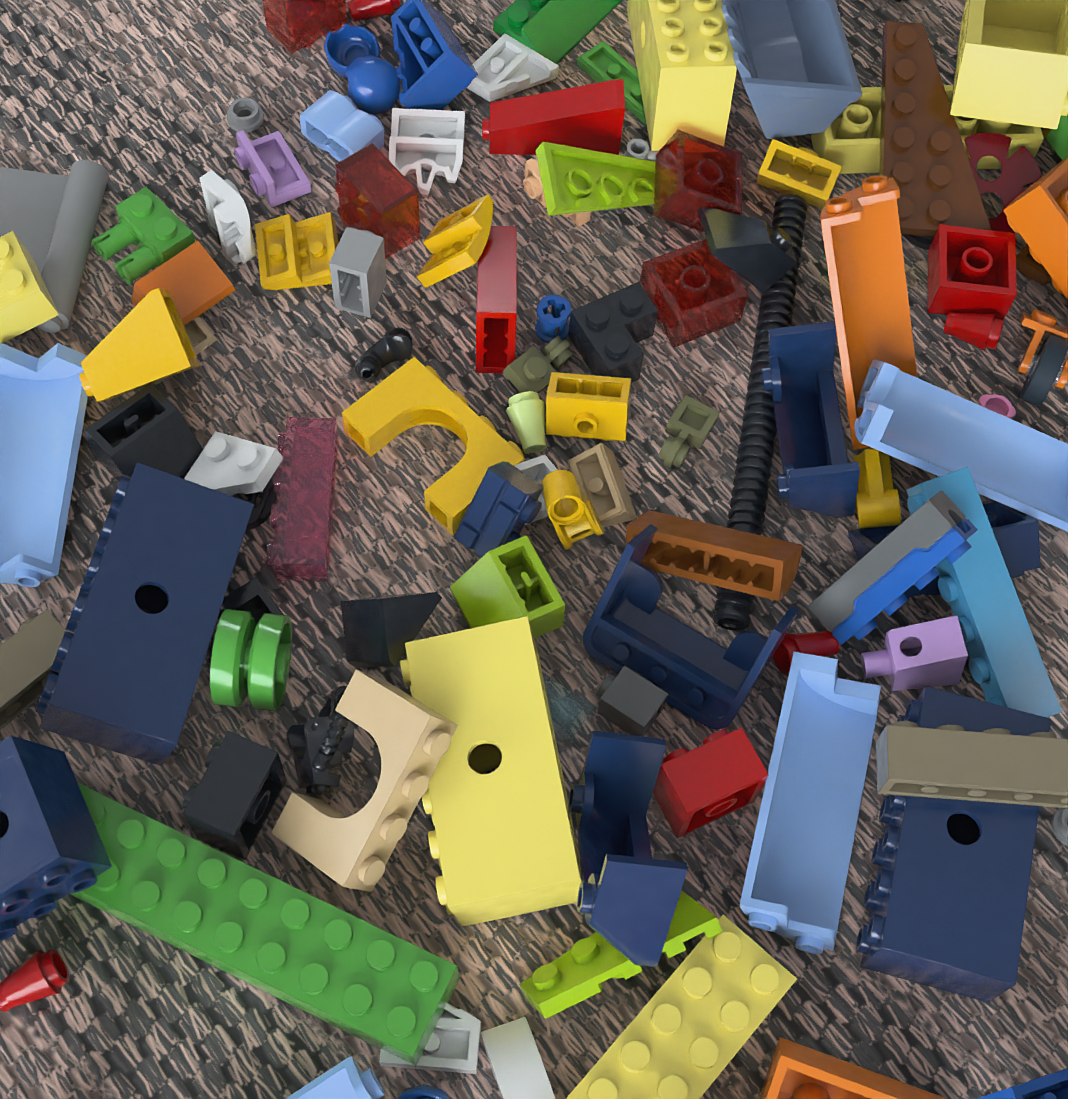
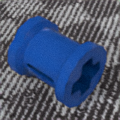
(547, 322)

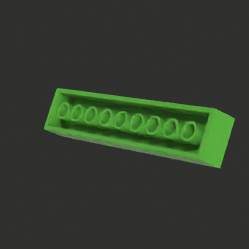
(268, 932)

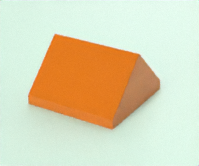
(192, 280)

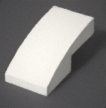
(516, 1061)

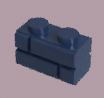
(499, 509)

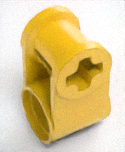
(569, 508)

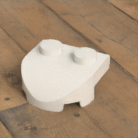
(228, 217)

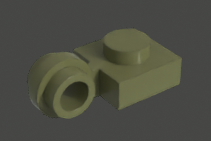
(533, 370)
(690, 424)

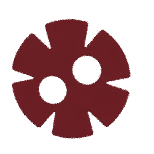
(1016, 171)

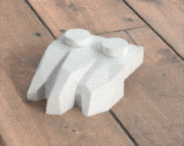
(427, 144)

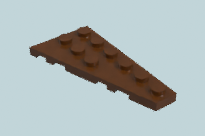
(922, 139)

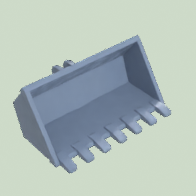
(792, 63)

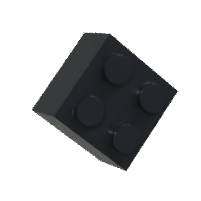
(234, 794)

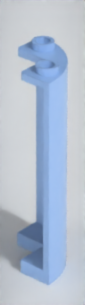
(952, 433)
(38, 458)
(810, 804)

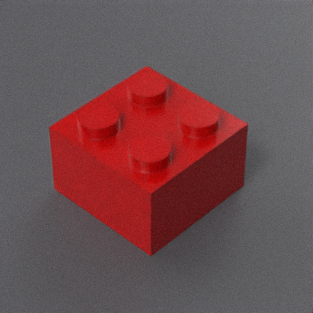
(971, 271)
(708, 781)

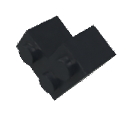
(609, 329)

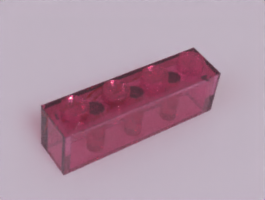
(305, 500)

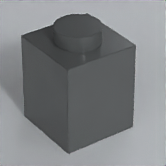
(630, 701)

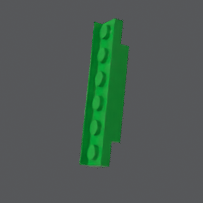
(552, 25)

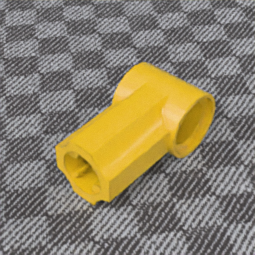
(876, 498)

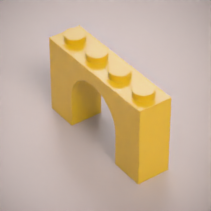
(418, 397)

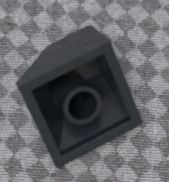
(748, 246)

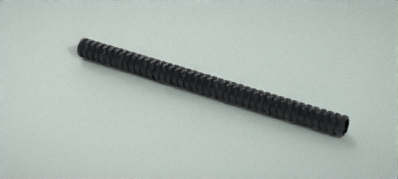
(759, 421)

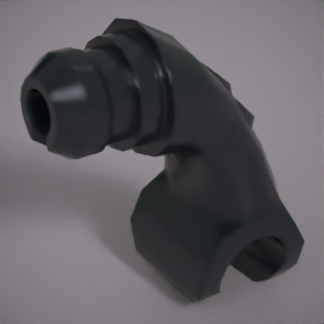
(392, 347)

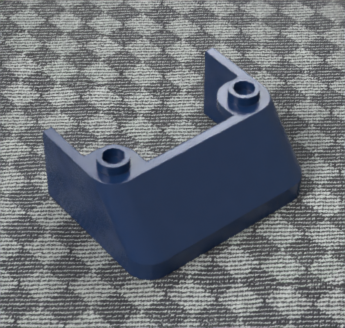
(809, 421)
(693, 670)
(622, 888)

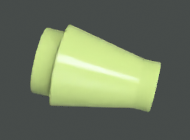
(528, 419)

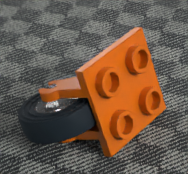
(1046, 367)

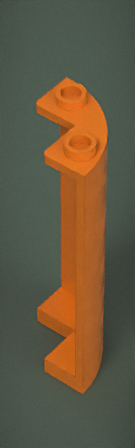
(867, 285)

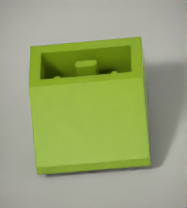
(508, 586)

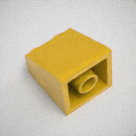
(139, 350)

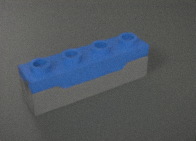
(892, 567)

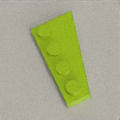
(592, 180)
(594, 960)

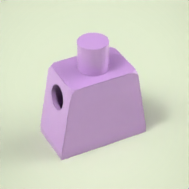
(920, 655)

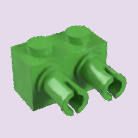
(151, 228)

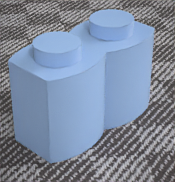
(339, 127)

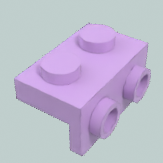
(272, 168)

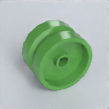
(251, 660)

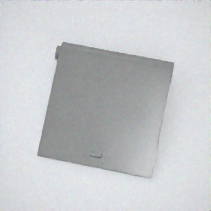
(56, 225)

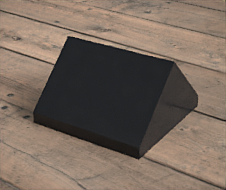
(382, 625)

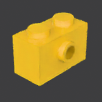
(798, 173)
(588, 406)

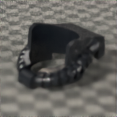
(320, 746)

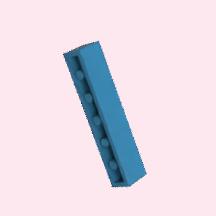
(988, 608)

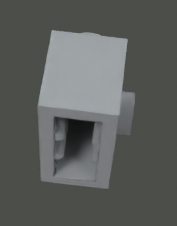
(358, 271)

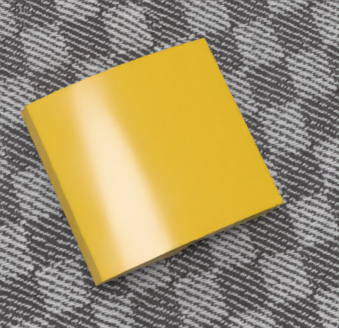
(457, 241)
(295, 252)

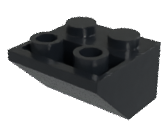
(145, 432)

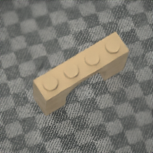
(410, 747)

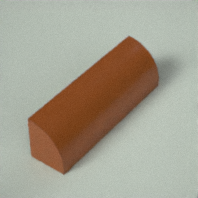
(718, 555)

